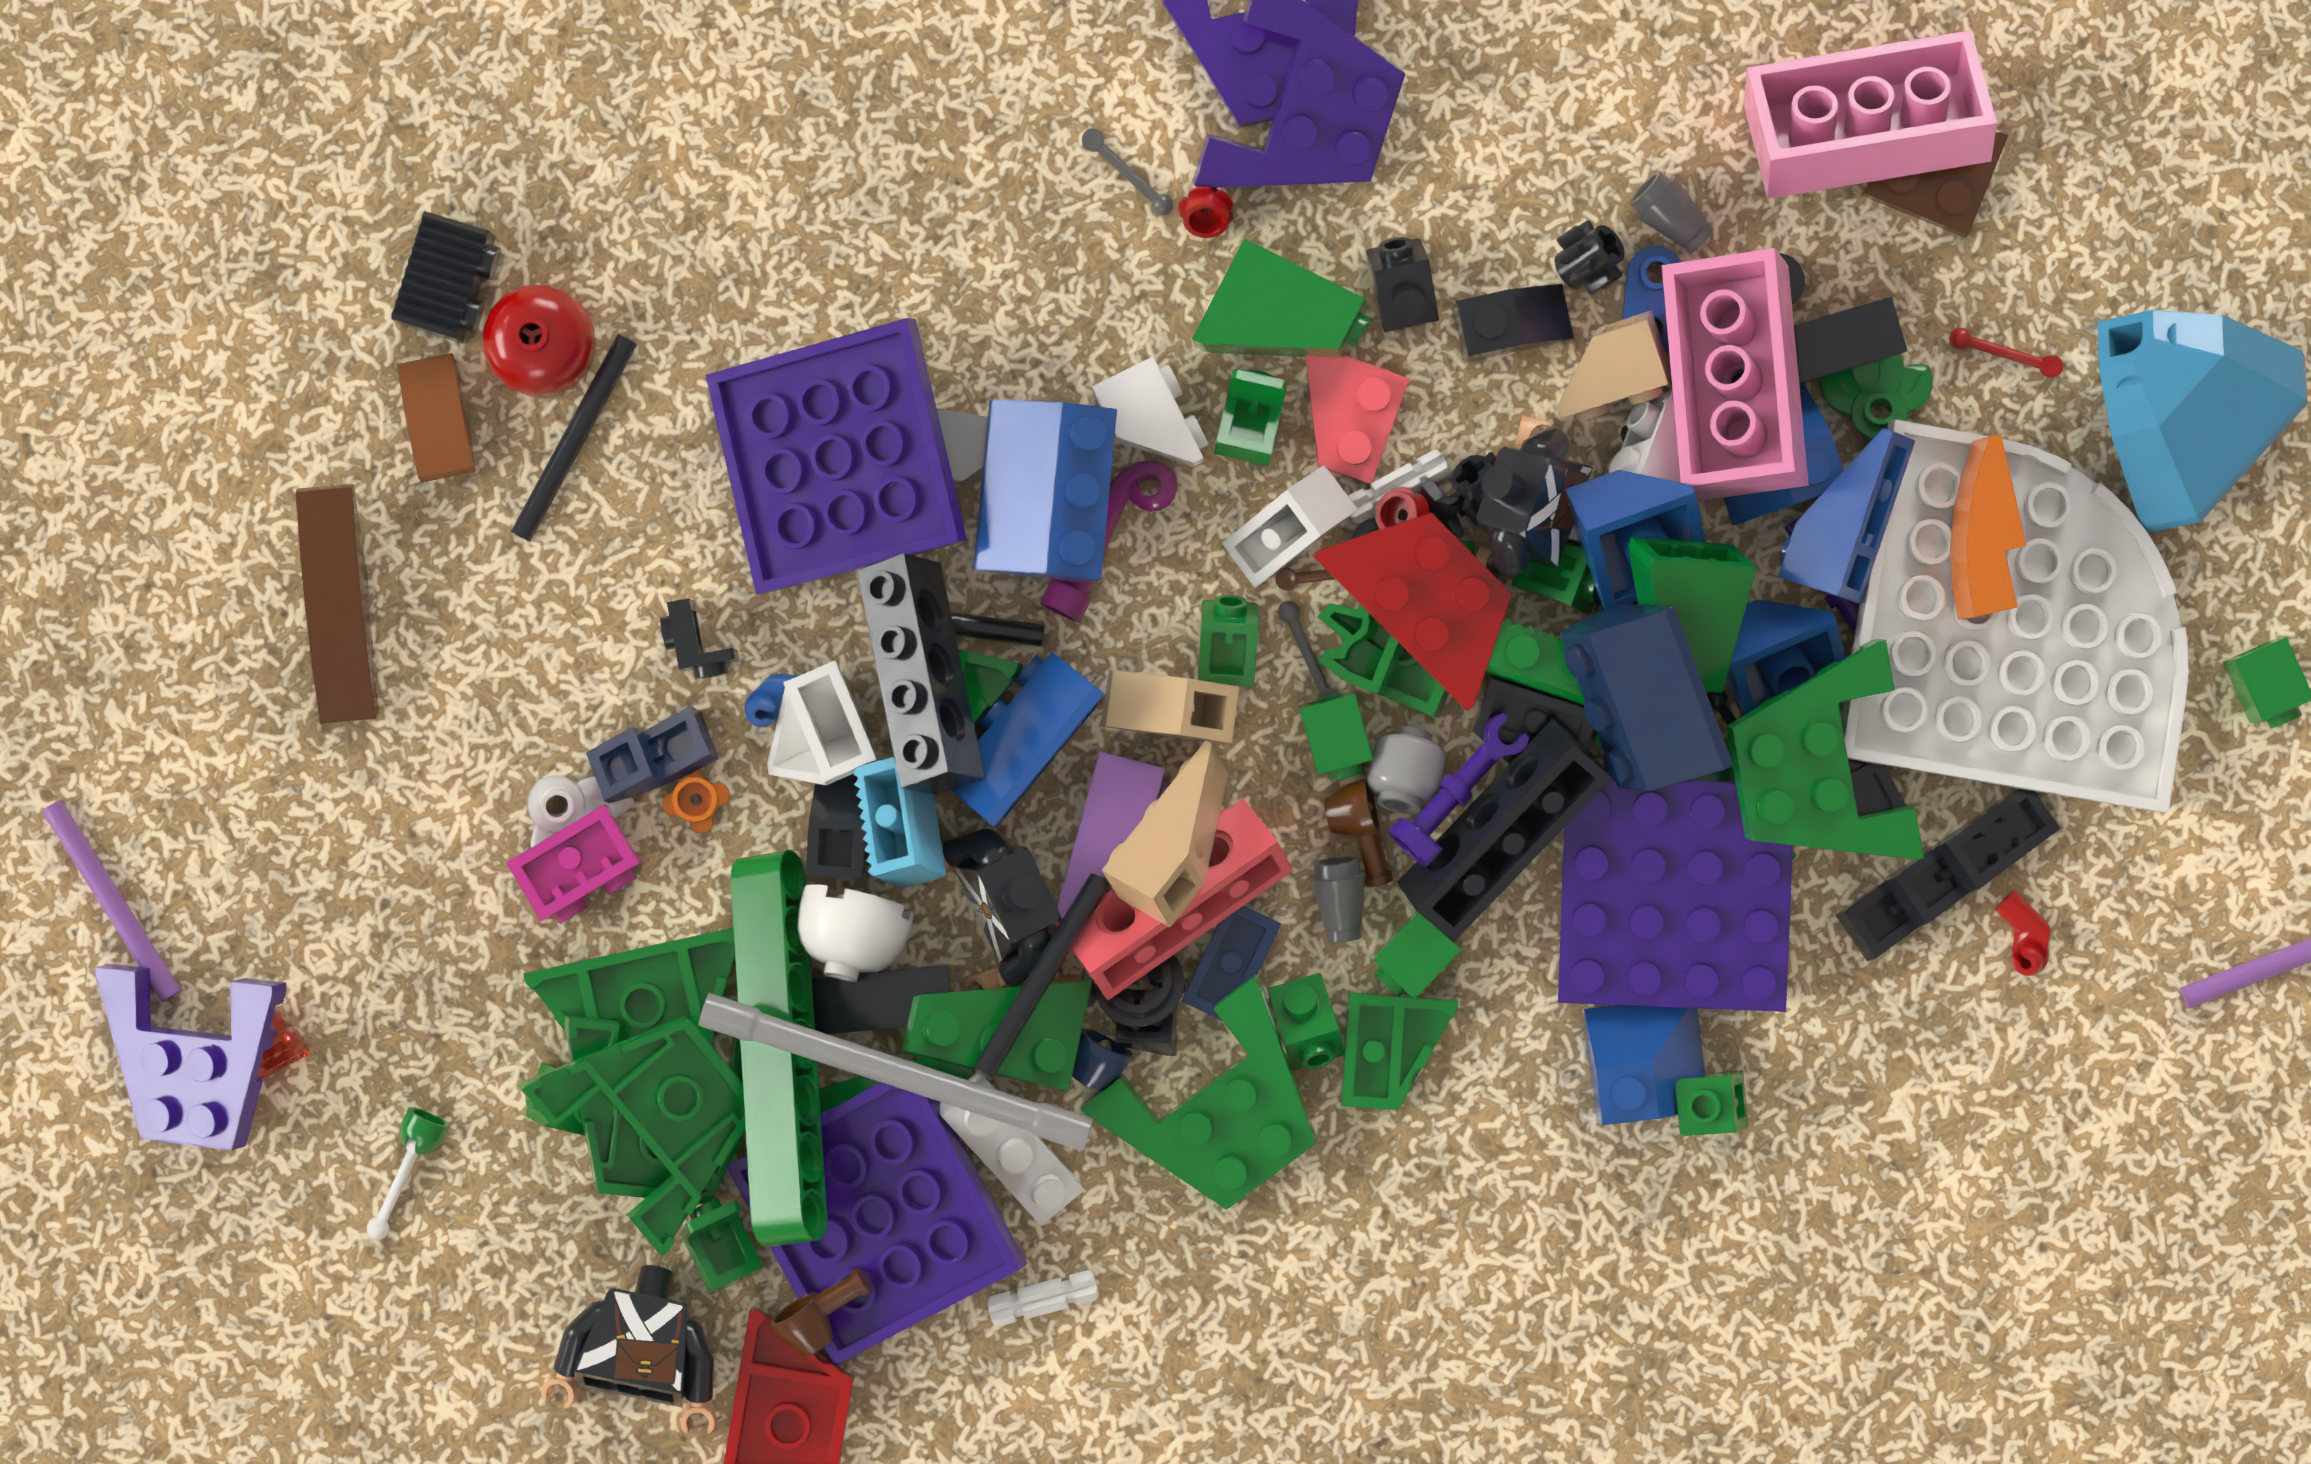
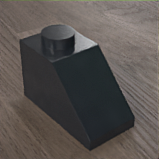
(1511, 321)

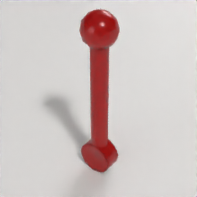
(2049, 366)

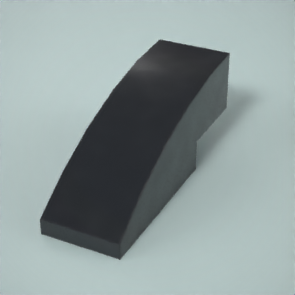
(875, 1000)

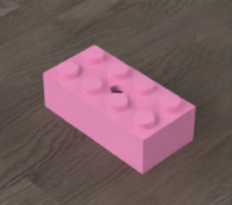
(1869, 114)
(1724, 321)

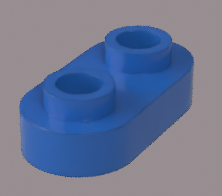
(1641, 293)

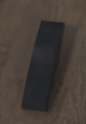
(1846, 340)
(1947, 872)

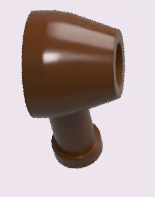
(1350, 814)
(806, 1321)

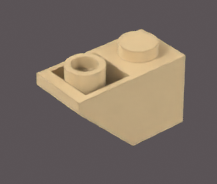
(1618, 364)
(1170, 706)

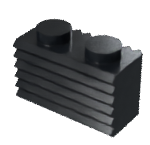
(446, 277)

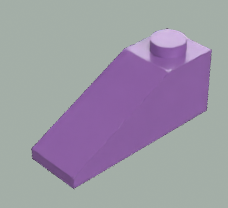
(1113, 809)

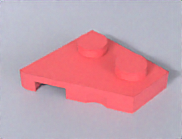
(1352, 413)

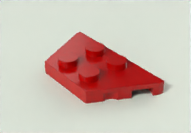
(1426, 597)
(786, 1403)

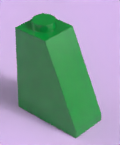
(1280, 310)
(1706, 587)

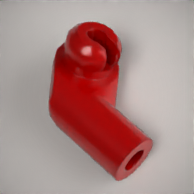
(2030, 937)

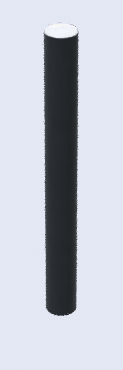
(573, 438)
(1041, 976)

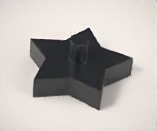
(1443, 507)

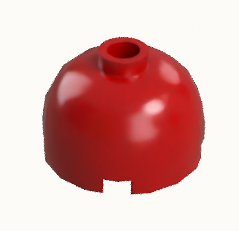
(560, 355)

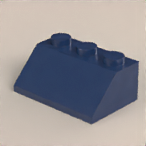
(1644, 696)

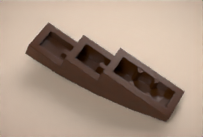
(336, 603)

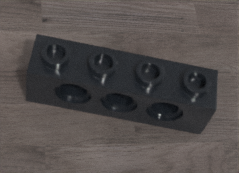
(920, 674)
(1504, 830)

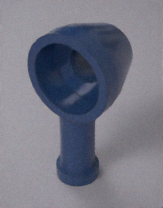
(1097, 1065)

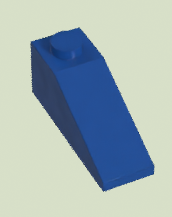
(1844, 528)

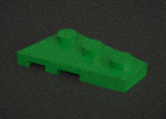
(960, 1024)

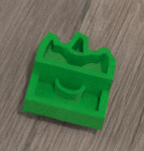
(1378, 662)

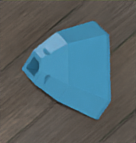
(2193, 406)

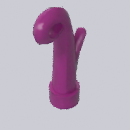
(1072, 598)

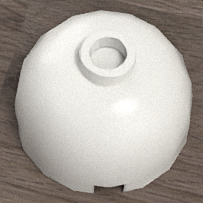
(851, 931)

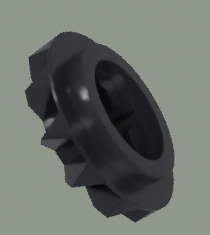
(1155, 1003)

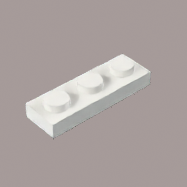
(1016, 1159)

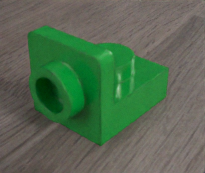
(1568, 585)
(1228, 641)
(1712, 1104)

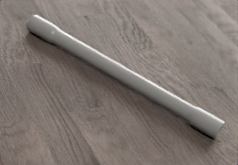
(752, 1025)

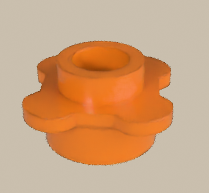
(699, 815)

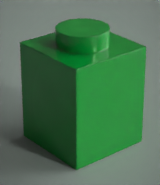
(2269, 682)
(1335, 735)
(1414, 956)

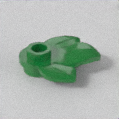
(1878, 383)

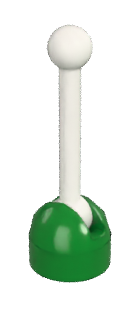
(420, 1135)

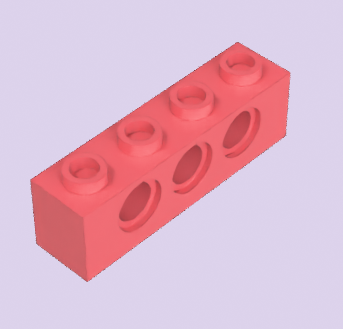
(1248, 868)

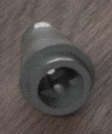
(1670, 210)
(1340, 896)

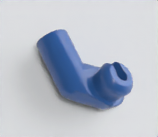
(765, 701)

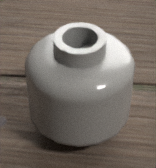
(1406, 770)

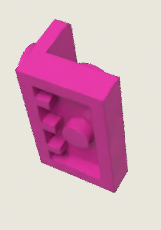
(574, 864)

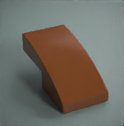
(436, 417)

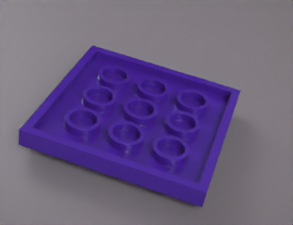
(836, 456)
(1673, 902)
(903, 1212)

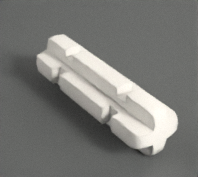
(1428, 467)
(1042, 1298)

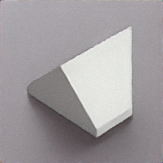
(819, 729)

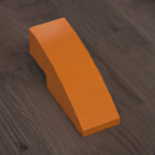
(1983, 528)

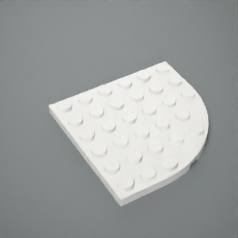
(2047, 697)

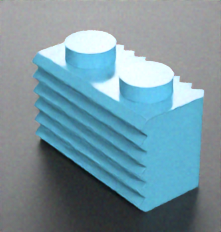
(899, 827)

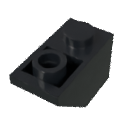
(835, 832)

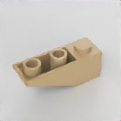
(1171, 847)

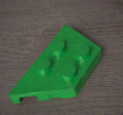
(641, 984)

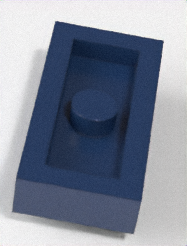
(1230, 958)

